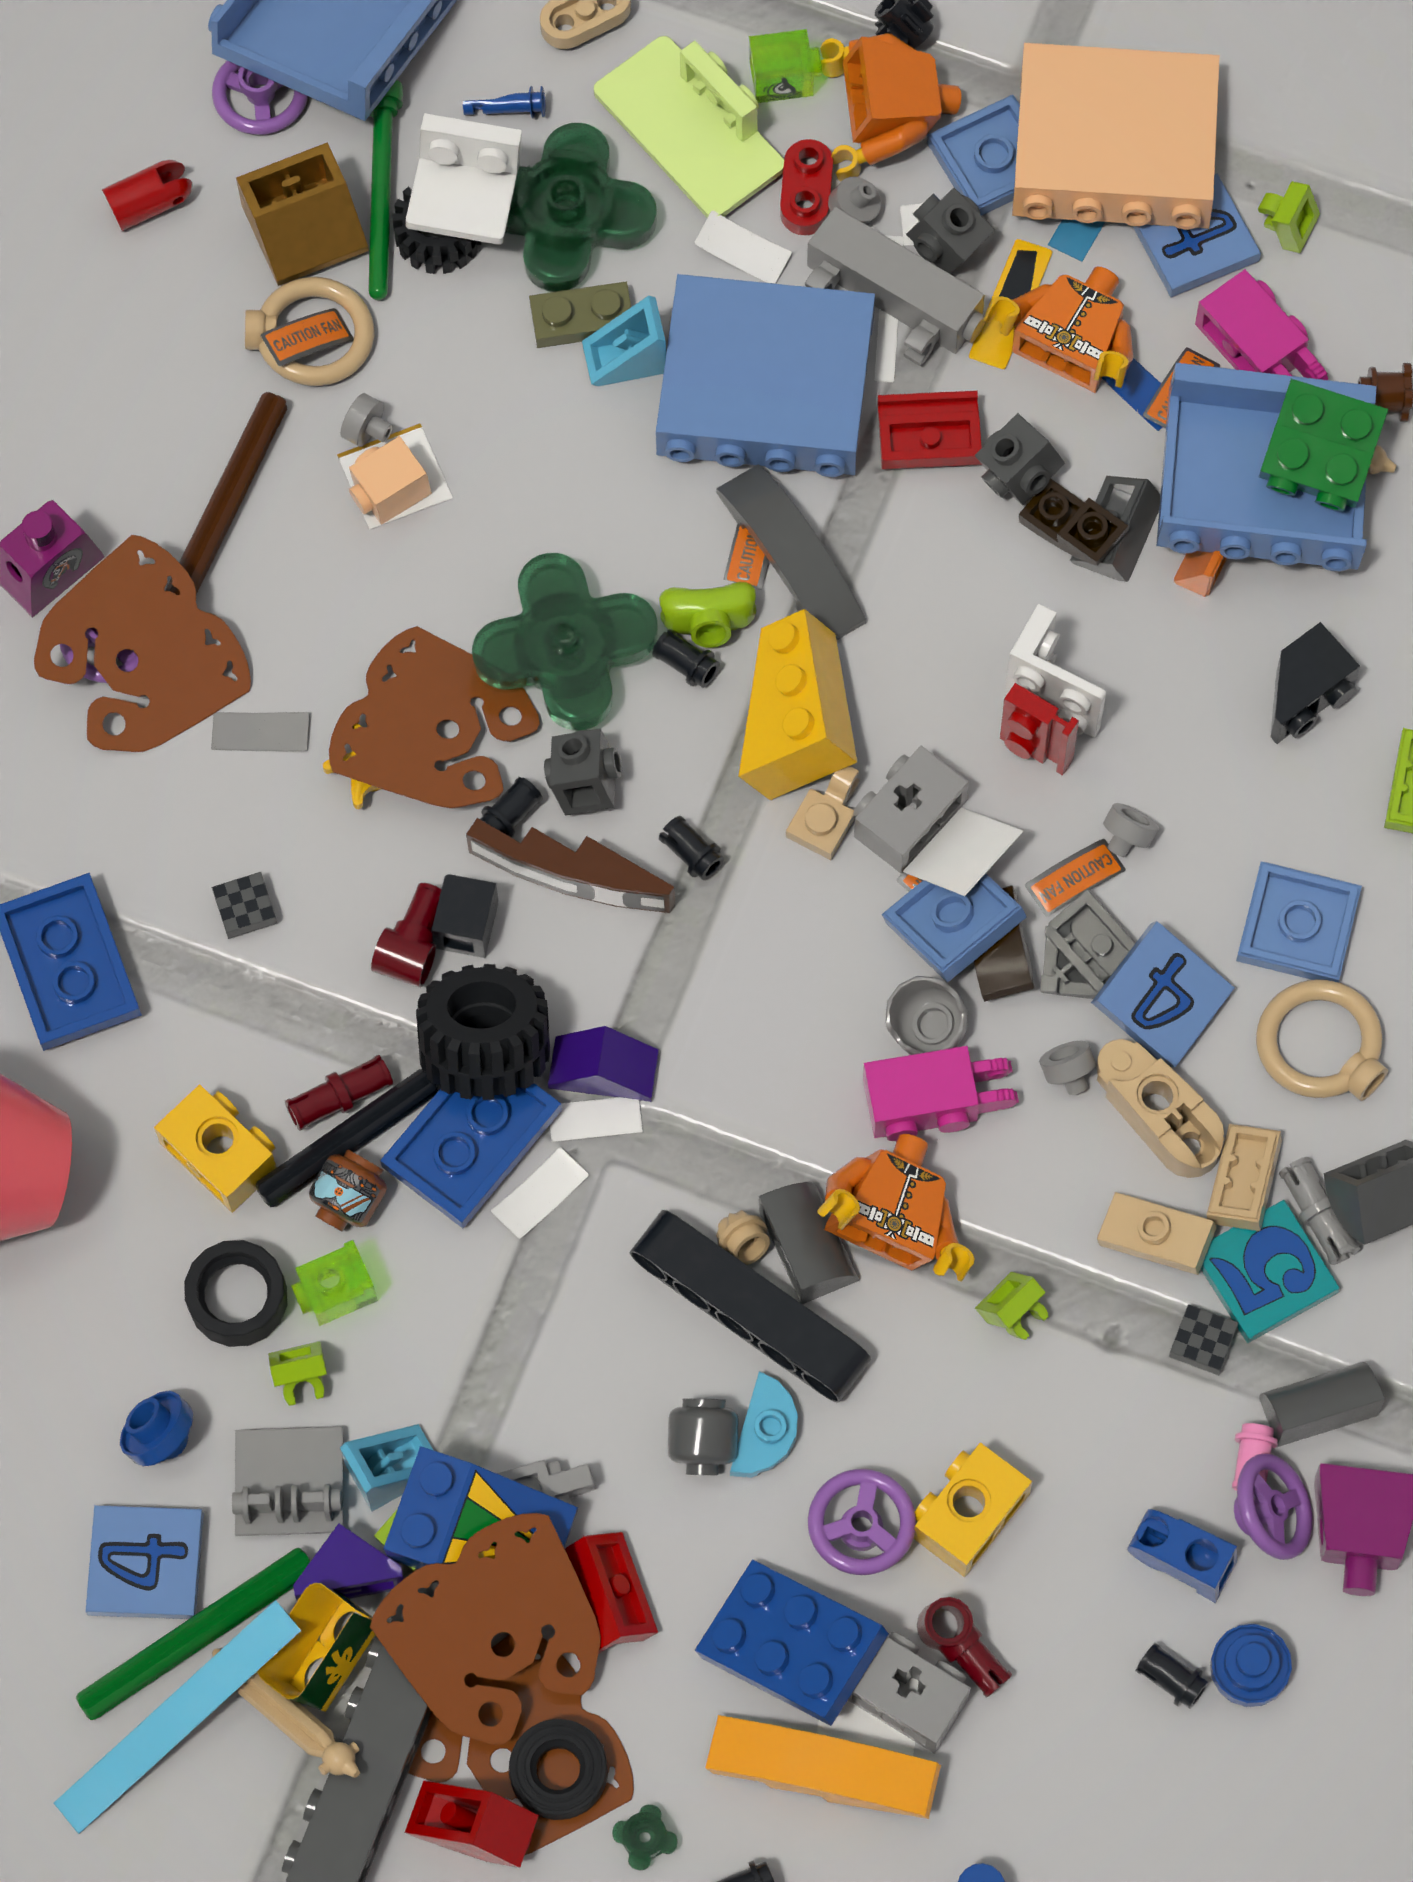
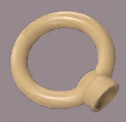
(266, 319)
(1359, 1075)

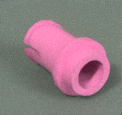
(1253, 1440)

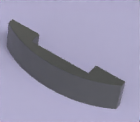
(792, 549)

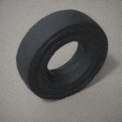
(558, 1735)

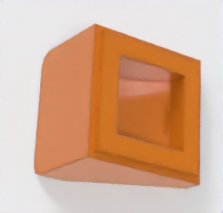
(1200, 571)

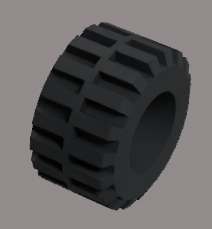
(483, 1031)

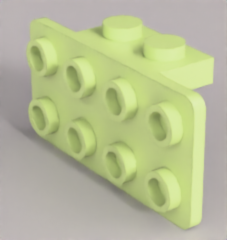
(692, 123)

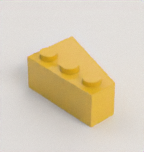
(796, 708)

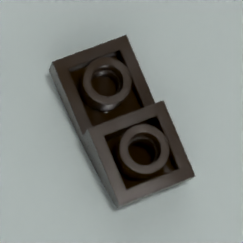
(1071, 524)
(1006, 964)

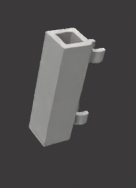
(903, 283)

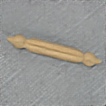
(300, 1727)

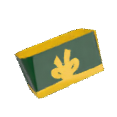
(317, 1616)

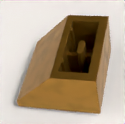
(302, 214)

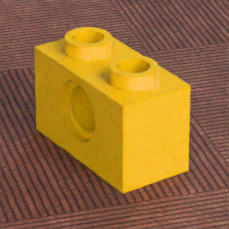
(226, 1175)
(962, 1539)

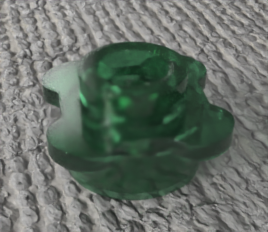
(649, 1822)

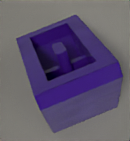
(603, 1064)
(350, 1567)

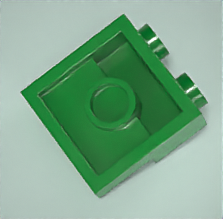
(1322, 445)

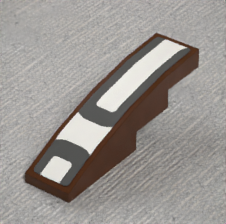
(588, 873)

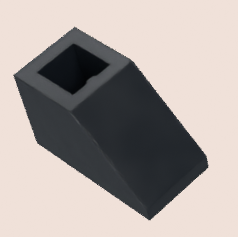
(1309, 678)

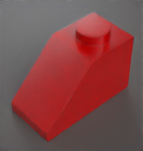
(472, 1823)

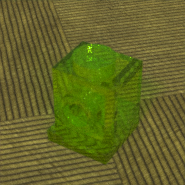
(350, 1294)

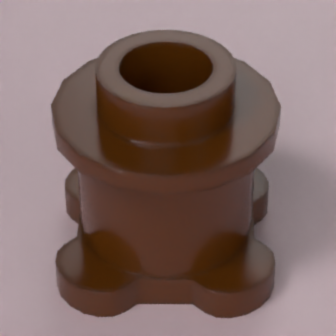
(1392, 389)

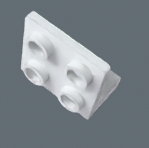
(464, 179)
(1034, 669)

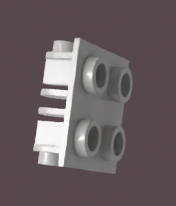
(288, 1481)

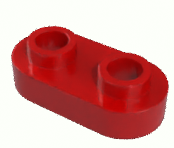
(806, 183)

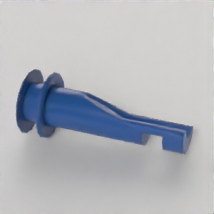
(511, 103)

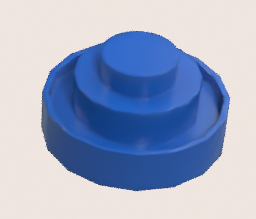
(157, 1429)
(1250, 1665)

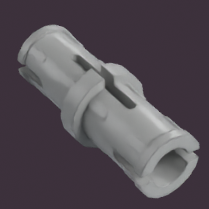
(1317, 1211)

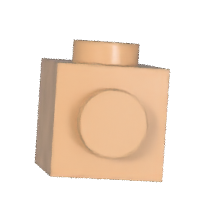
(388, 480)

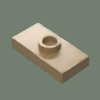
(1244, 1177)
(1156, 1233)

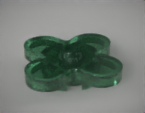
(573, 206)
(571, 673)

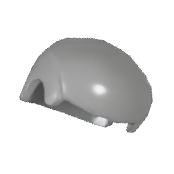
(926, 1015)

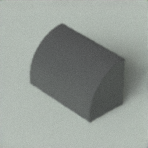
(1374, 1193)
(809, 1254)
(1322, 1403)

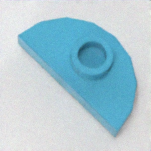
(767, 1429)

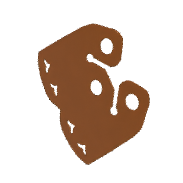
(164, 631)
(402, 719)
(476, 1600)
(555, 1769)

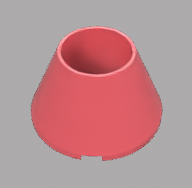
(32, 1160)

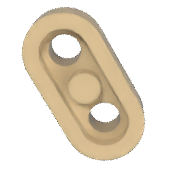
(585, 18)

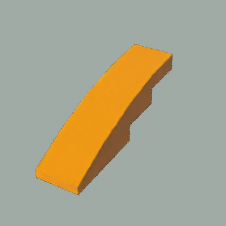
(823, 1767)

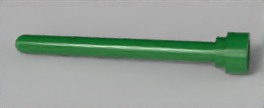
(381, 190)

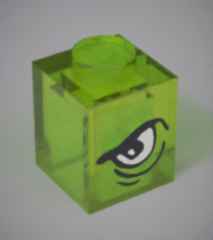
(783, 65)

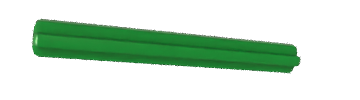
(192, 1635)

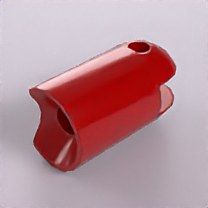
(148, 193)

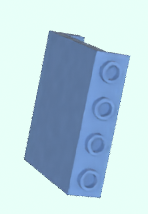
(327, 48)
(765, 375)
(1212, 468)

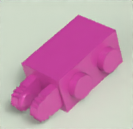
(1254, 330)
(932, 1091)

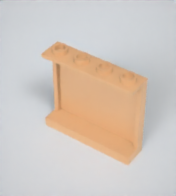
(1116, 136)

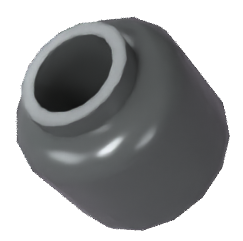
(703, 1435)

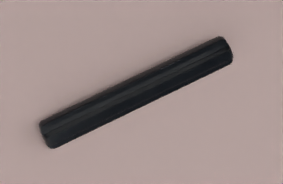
(346, 1136)

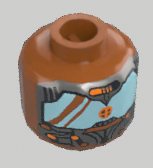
(347, 1190)

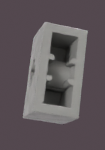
(903, 834)
(919, 1717)

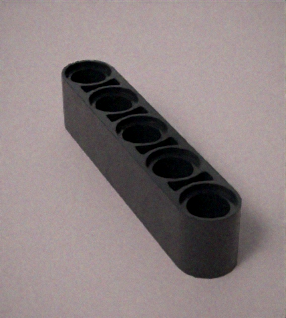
(750, 1306)

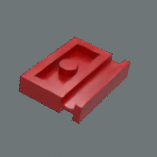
(929, 429)
(1034, 729)

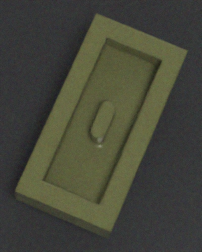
(576, 313)

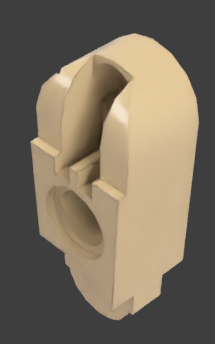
(1133, 1073)

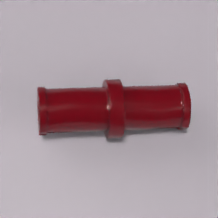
(339, 1092)

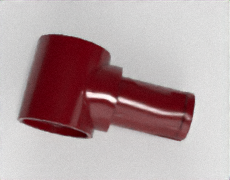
(408, 949)
(964, 1646)

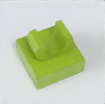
(1291, 215)
(1011, 1301)
(298, 1365)

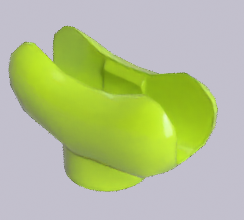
(708, 612)

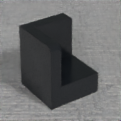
(465, 915)

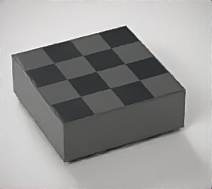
(244, 905)
(1203, 1339)

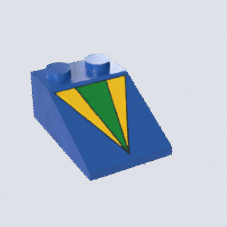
(454, 1500)

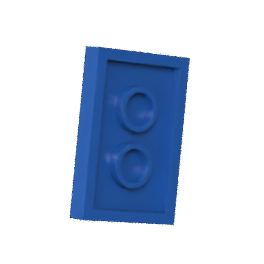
(66, 962)
(467, 1147)
(791, 1642)

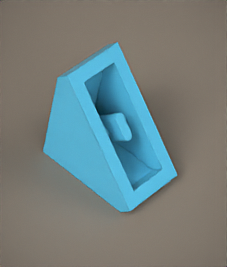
(627, 346)
(383, 1463)

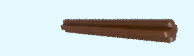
(232, 488)

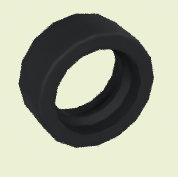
(221, 1256)

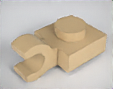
(825, 819)

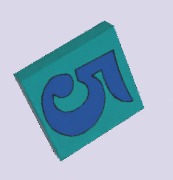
(1267, 1273)

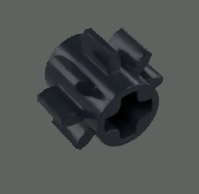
(905, 19)

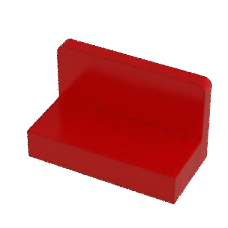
(612, 1588)

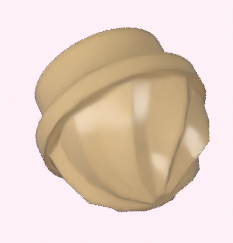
(743, 1236)

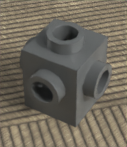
(948, 230)
(1018, 460)
(583, 771)

